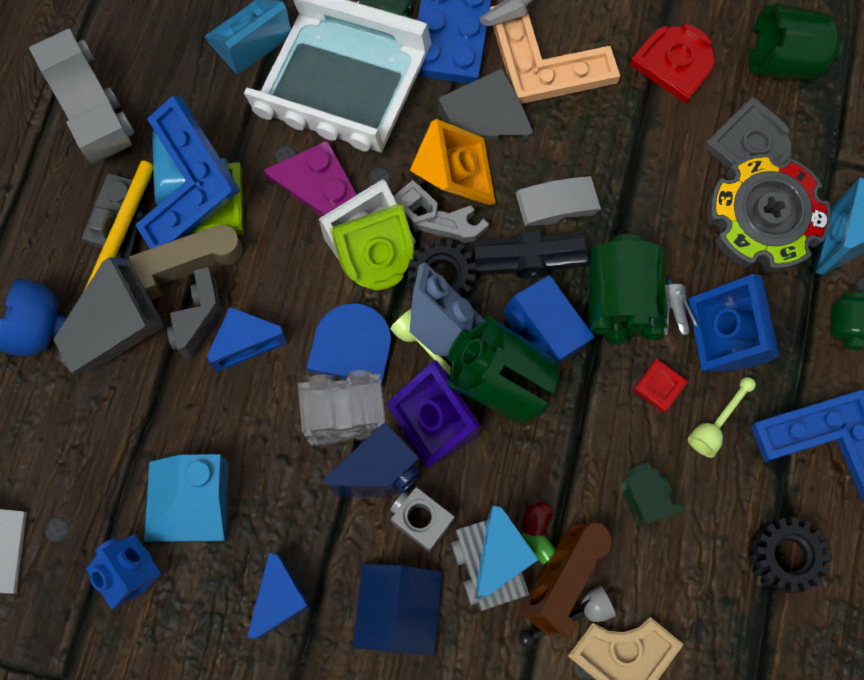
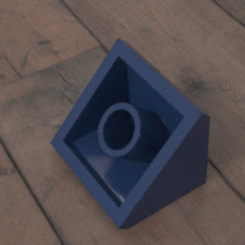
(398, 609)

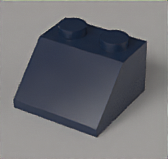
(376, 468)

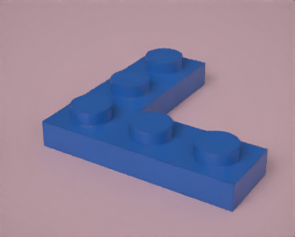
(206, 177)
(816, 425)

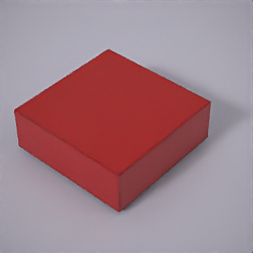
(660, 386)

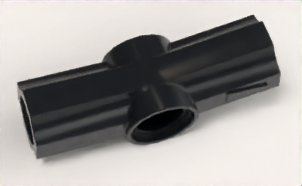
(530, 254)

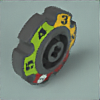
(793, 211)

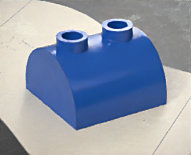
(734, 326)

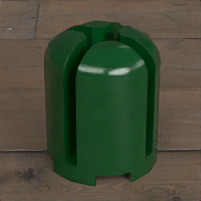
(498, 349)

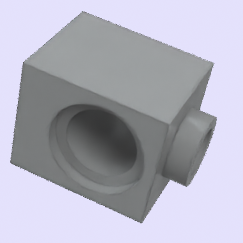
(432, 533)

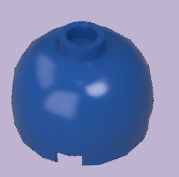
(29, 319)

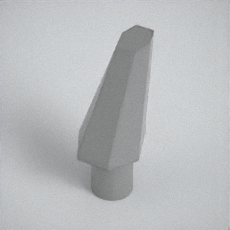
(505, 11)

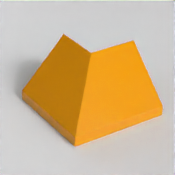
(455, 162)

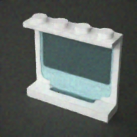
(344, 72)

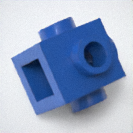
(122, 570)

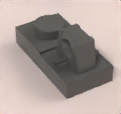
(106, 210)

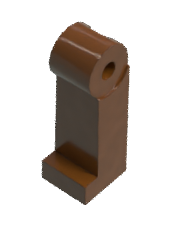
(565, 577)

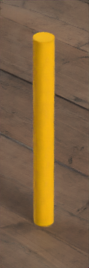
(125, 214)

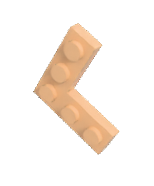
(552, 77)

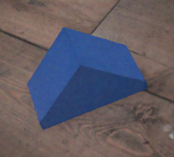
(242, 339)
(278, 599)

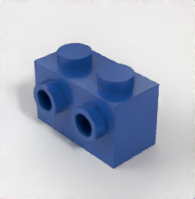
(548, 320)

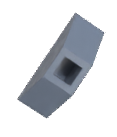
(439, 312)

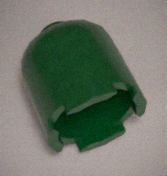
(794, 43)

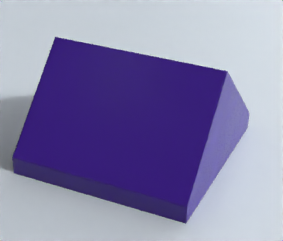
(433, 415)

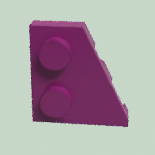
(314, 179)

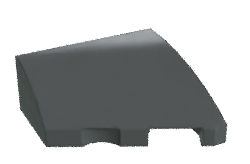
(486, 108)

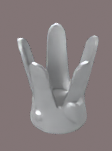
(676, 300)

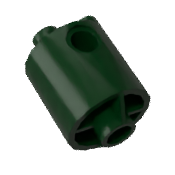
(628, 289)

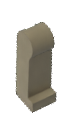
(184, 255)

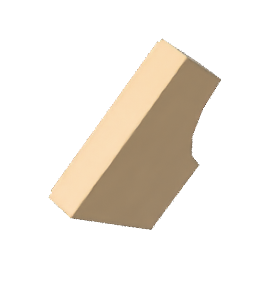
(625, 655)

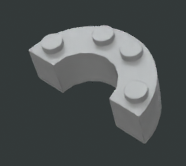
(86, 104)

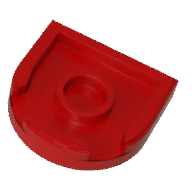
(676, 59)

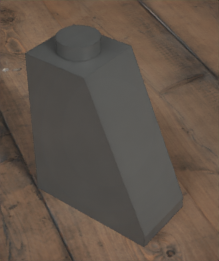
(107, 318)

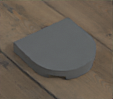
(750, 133)

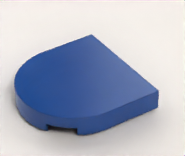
(350, 340)

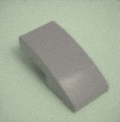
(556, 200)

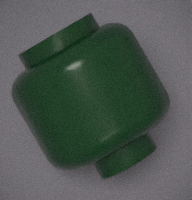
(848, 321)

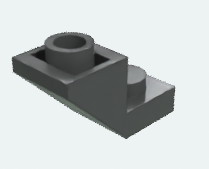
(193, 325)

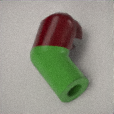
(534, 530)

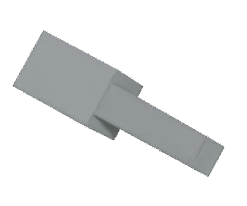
(449, 225)

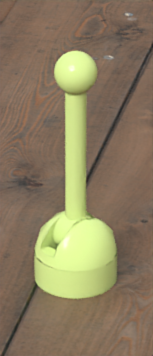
(401, 330)
(708, 437)

